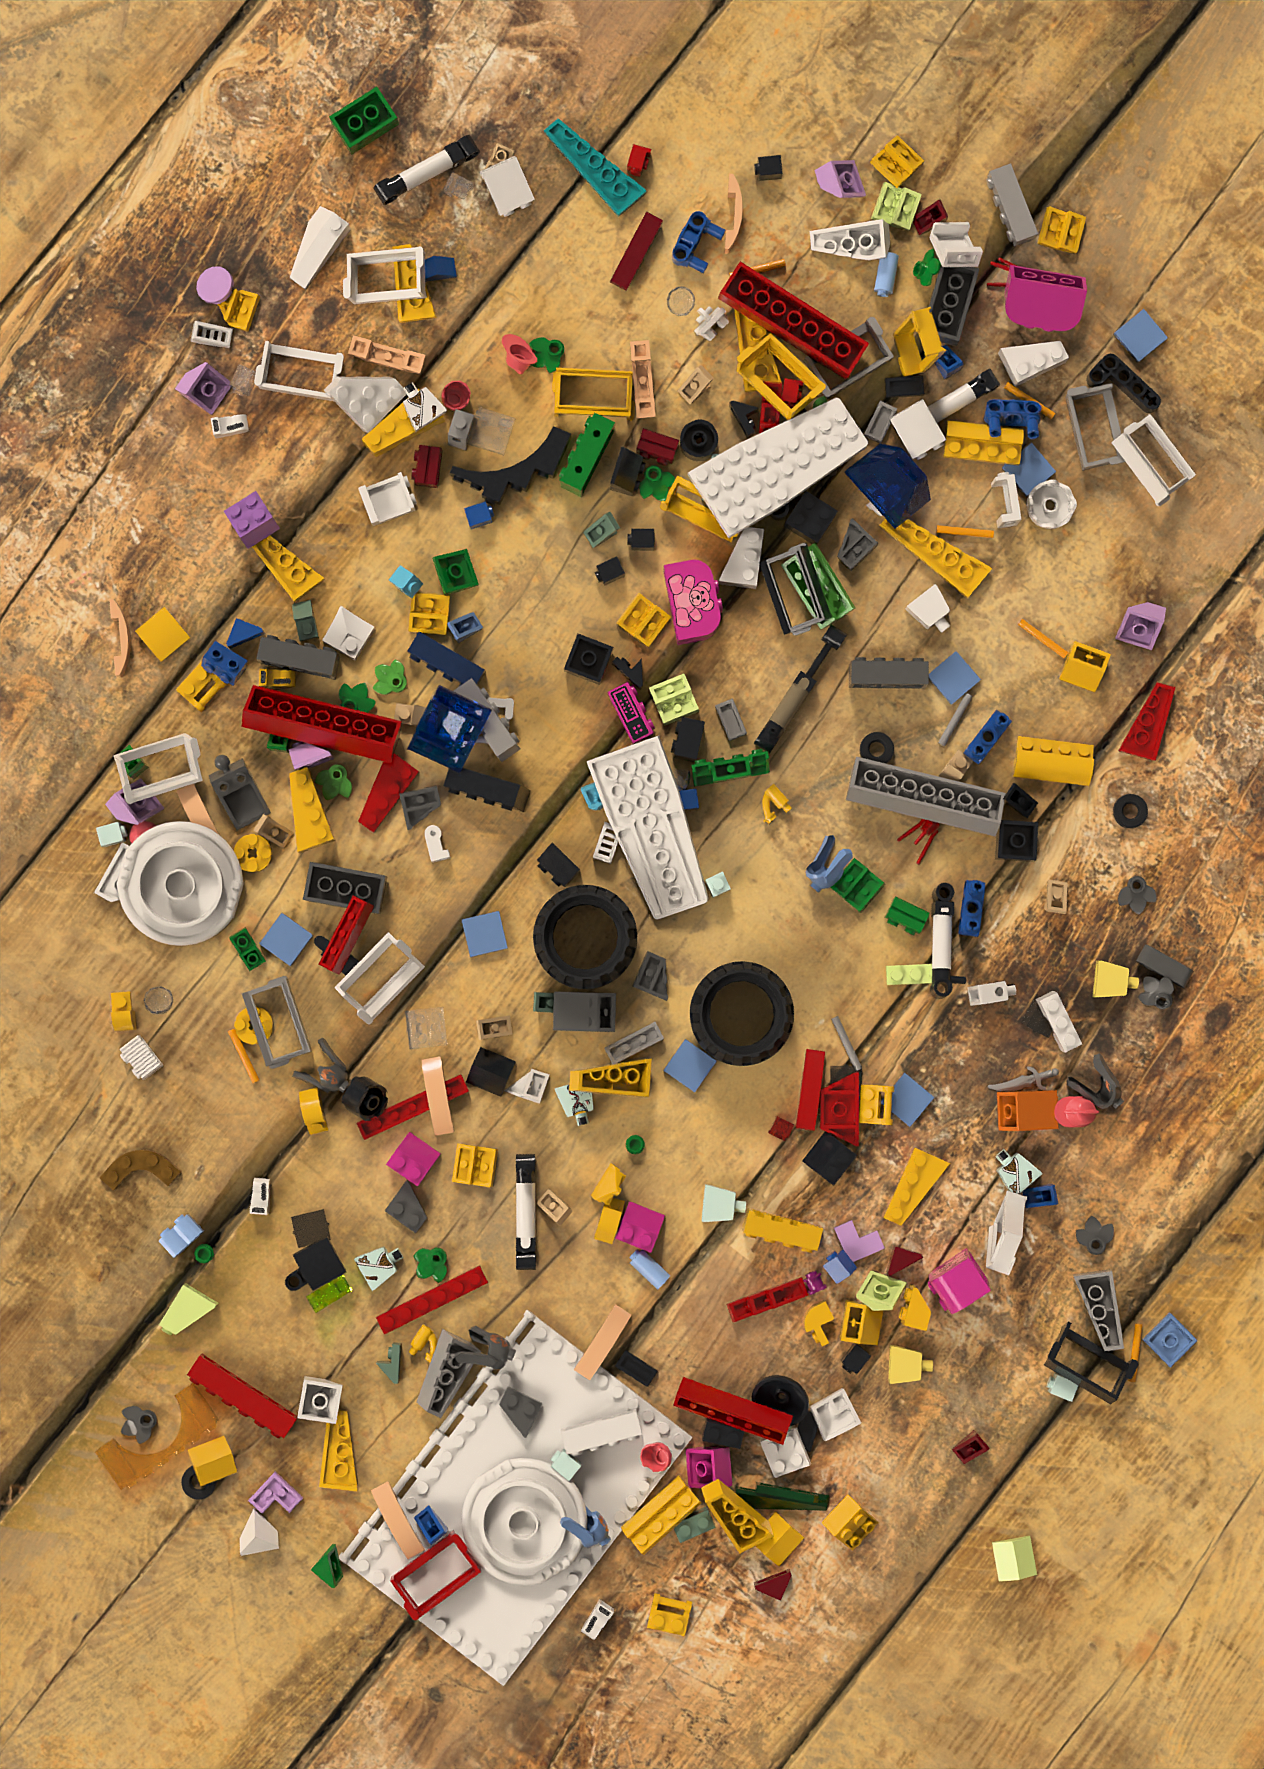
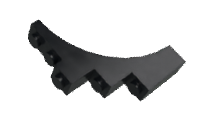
(519, 476)

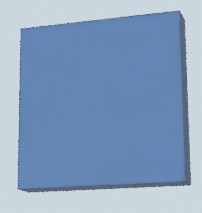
(1140, 335)
(1031, 471)
(953, 677)
(484, 934)
(286, 939)
(690, 1065)
(909, 1099)
(1169, 1339)

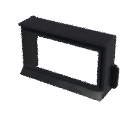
(813, 585)
(1127, 1368)

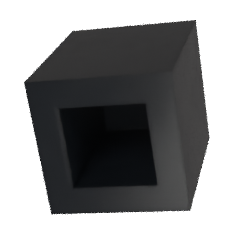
(768, 168)
(641, 539)
(609, 571)
(855, 1359)

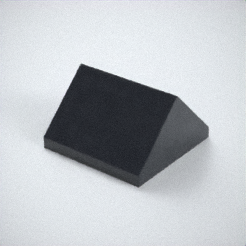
(490, 1071)

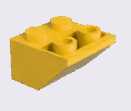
(1084, 666)
(915, 1311)
(860, 1324)
(850, 1522)

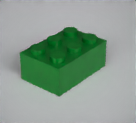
(364, 120)

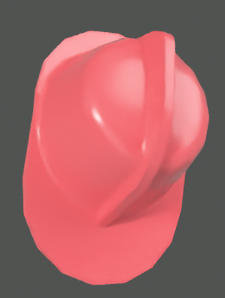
(519, 353)
(1075, 1111)

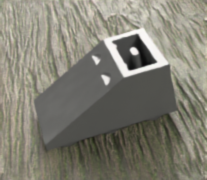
(584, 1011)

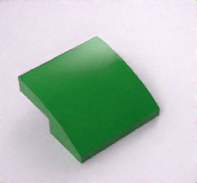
(858, 885)

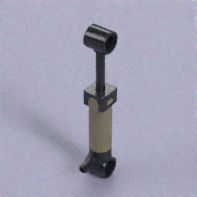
(797, 694)

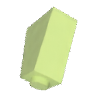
(186, 1309)

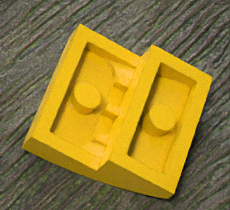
(897, 161)
(1061, 230)
(429, 613)
(643, 620)
(162, 634)
(475, 1165)

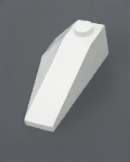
(859, 240)
(319, 242)

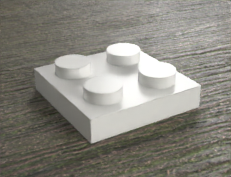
(786, 1457)

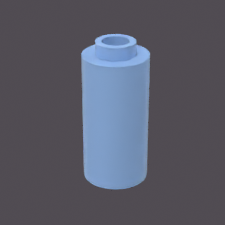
(886, 275)
(649, 1268)

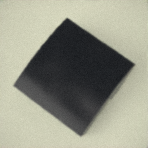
(319, 1263)

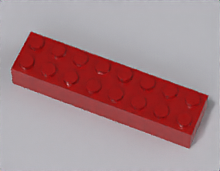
(793, 320)
(321, 724)

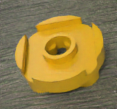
(263, 848)
(243, 1023)

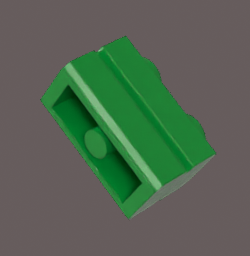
(906, 915)

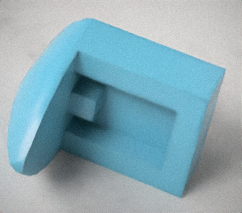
(592, 797)

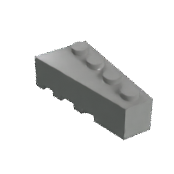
(495, 729)

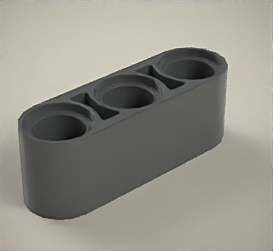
(1164, 966)

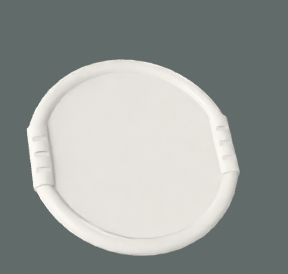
(180, 883)
(516, 1518)

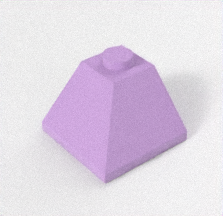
(840, 179)
(204, 387)
(1141, 625)
(308, 755)
(135, 812)

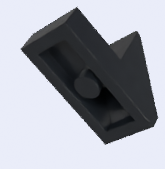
(741, 412)
(633, 674)
(1020, 800)

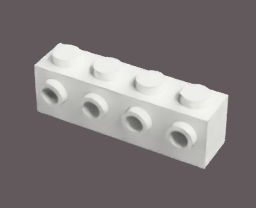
(601, 1432)

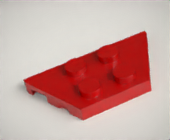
(841, 1108)

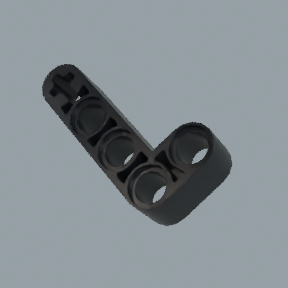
(1125, 386)

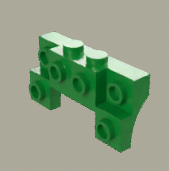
(731, 769)

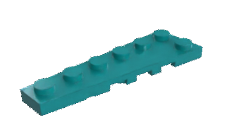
(604, 177)

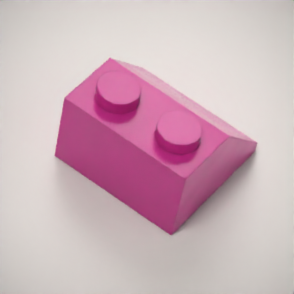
(413, 1159)
(640, 1226)
(708, 1465)

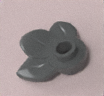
(1136, 897)
(1154, 990)
(1095, 1232)
(136, 1425)

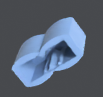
(181, 1235)

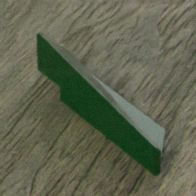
(782, 1498)

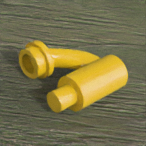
(777, 798)
(421, 1338)

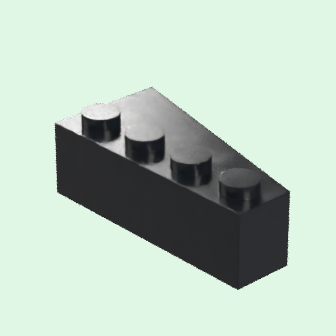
(488, 788)

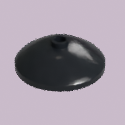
(794, 1402)

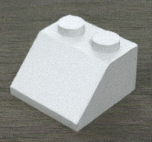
(319, 1400)

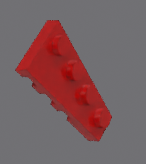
(1148, 728)
(390, 781)

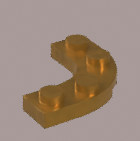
(143, 1160)

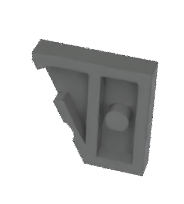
(855, 545)
(419, 804)
(652, 976)
(407, 1208)
(520, 1409)

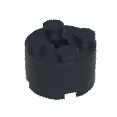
(693, 431)
(365, 1098)

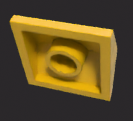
(212, 1460)
(783, 1542)

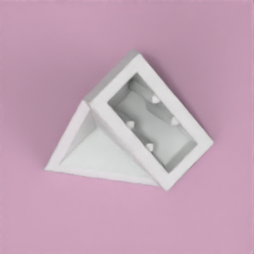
(530, 1086)
(258, 1535)

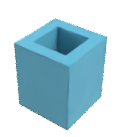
(405, 581)

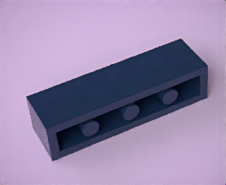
(444, 660)

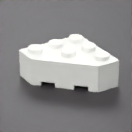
(366, 398)

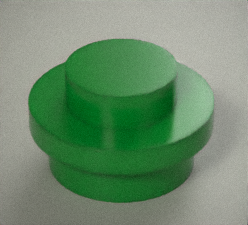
(635, 1144)
(204, 1253)

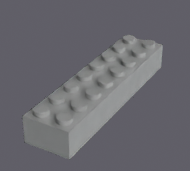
(925, 796)

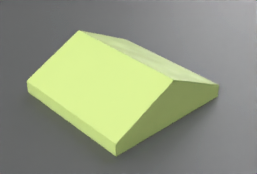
(880, 1291)
(1014, 1558)

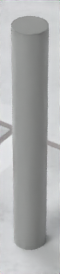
(955, 719)
(846, 1042)

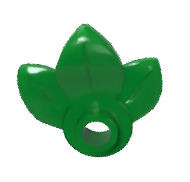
(927, 268)
(544, 355)
(656, 486)
(357, 697)
(429, 1266)

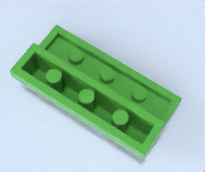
(834, 593)

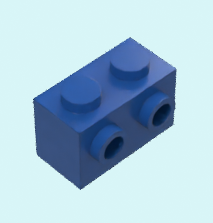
(224, 663)

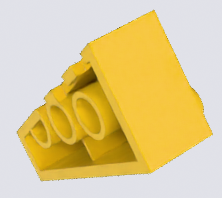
(393, 431)
(310, 818)
(620, 1079)
(782, 1229)
(737, 1518)

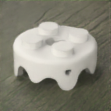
(1064, 504)

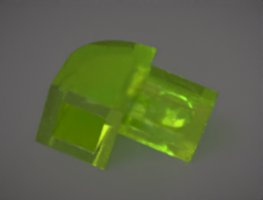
(328, 1293)

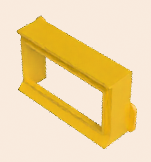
(910, 359)
(791, 362)
(628, 412)
(691, 510)

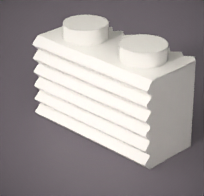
(140, 1057)

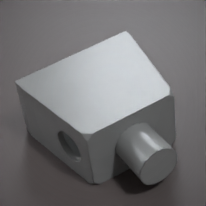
(460, 429)

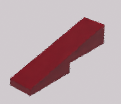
(636, 251)

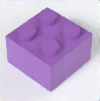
(251, 519)

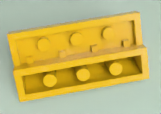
(974, 443)
(1053, 761)
(661, 1515)

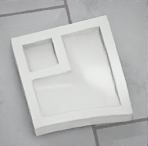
(348, 633)
(834, 1415)

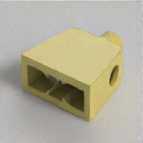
(1112, 980)
(906, 1365)

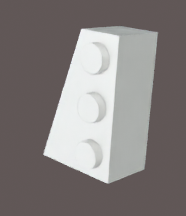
(1032, 360)
(744, 561)

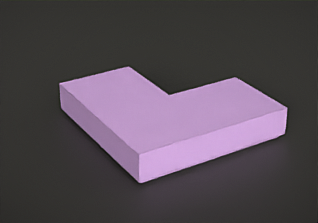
(857, 1247)
(275, 1489)

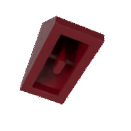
(926, 218)
(901, 1258)
(970, 1447)
(774, 1585)

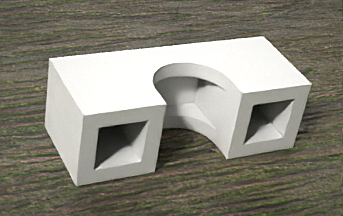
(1059, 1020)

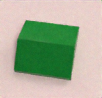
(455, 571)

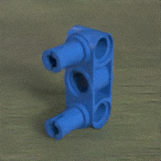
(690, 238)
(1012, 414)
(995, 726)
(972, 894)

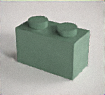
(694, 1524)

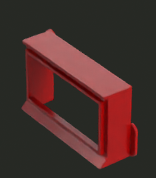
(418, 1611)

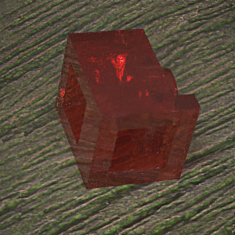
(780, 1128)

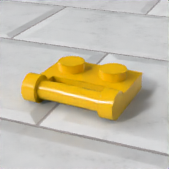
(195, 683)
(871, 1103)
(666, 1620)

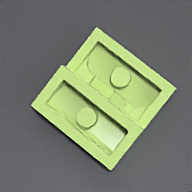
(896, 206)
(674, 699)

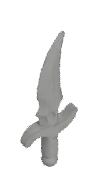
(1025, 1081)

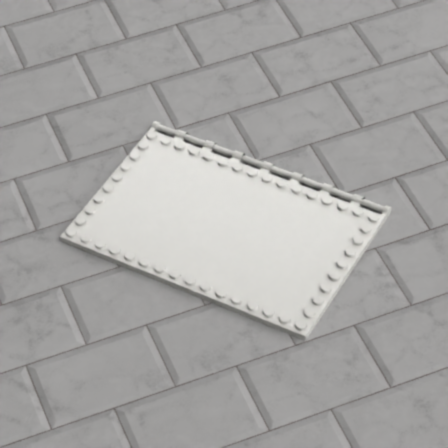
(488, 1617)

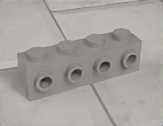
(1012, 205)

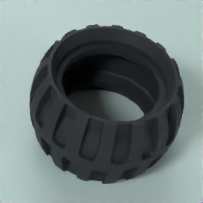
(581, 896)
(782, 1011)

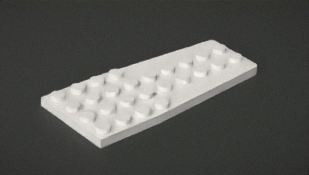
(777, 465)
(651, 825)

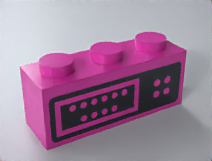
(631, 712)

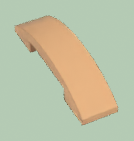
(734, 192)
(386, 356)
(642, 379)
(121, 662)
(195, 807)
(437, 1096)
(602, 1342)
(397, 1520)

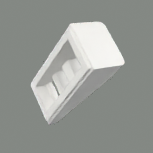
(203, 340)
(614, 844)

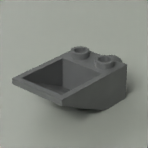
(238, 795)

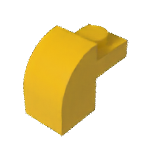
(122, 1013)
(312, 1111)
(609, 1221)
(814, 1318)

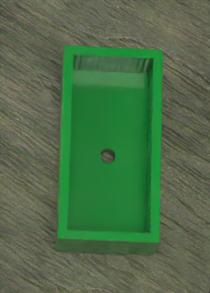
(587, 454)

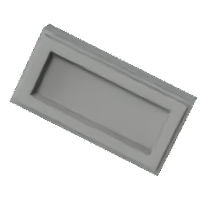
(880, 422)
(731, 719)

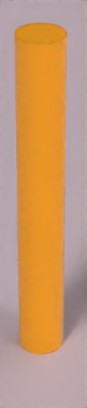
(767, 266)
(1023, 396)
(965, 531)
(1044, 639)
(243, 1055)
(1136, 1346)

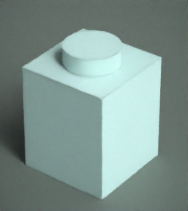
(111, 834)
(717, 884)
(1061, 1387)
(565, 1464)

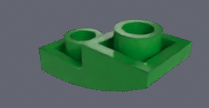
(247, 949)

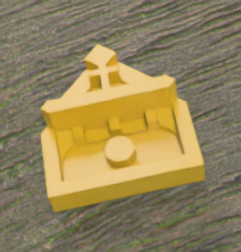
(240, 309)
(609, 1185)

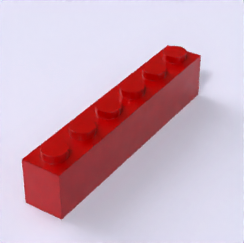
(242, 1396)
(733, 1410)

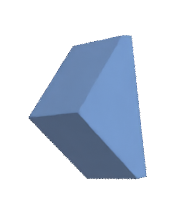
(464, 626)

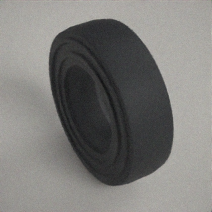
(884, 740)
(1142, 813)
(192, 1492)

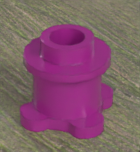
(814, 1282)

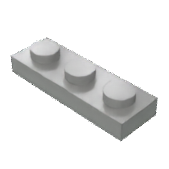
(634, 1043)

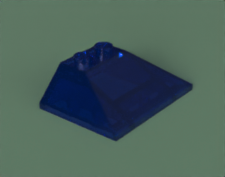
(891, 482)
(449, 728)

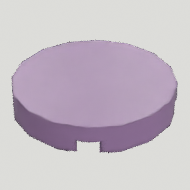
(215, 285)

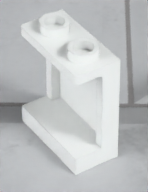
(507, 186)
(954, 245)
(918, 429)
(388, 499)
(1013, 514)

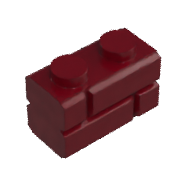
(657, 446)
(428, 466)

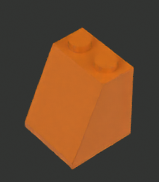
(1027, 1110)

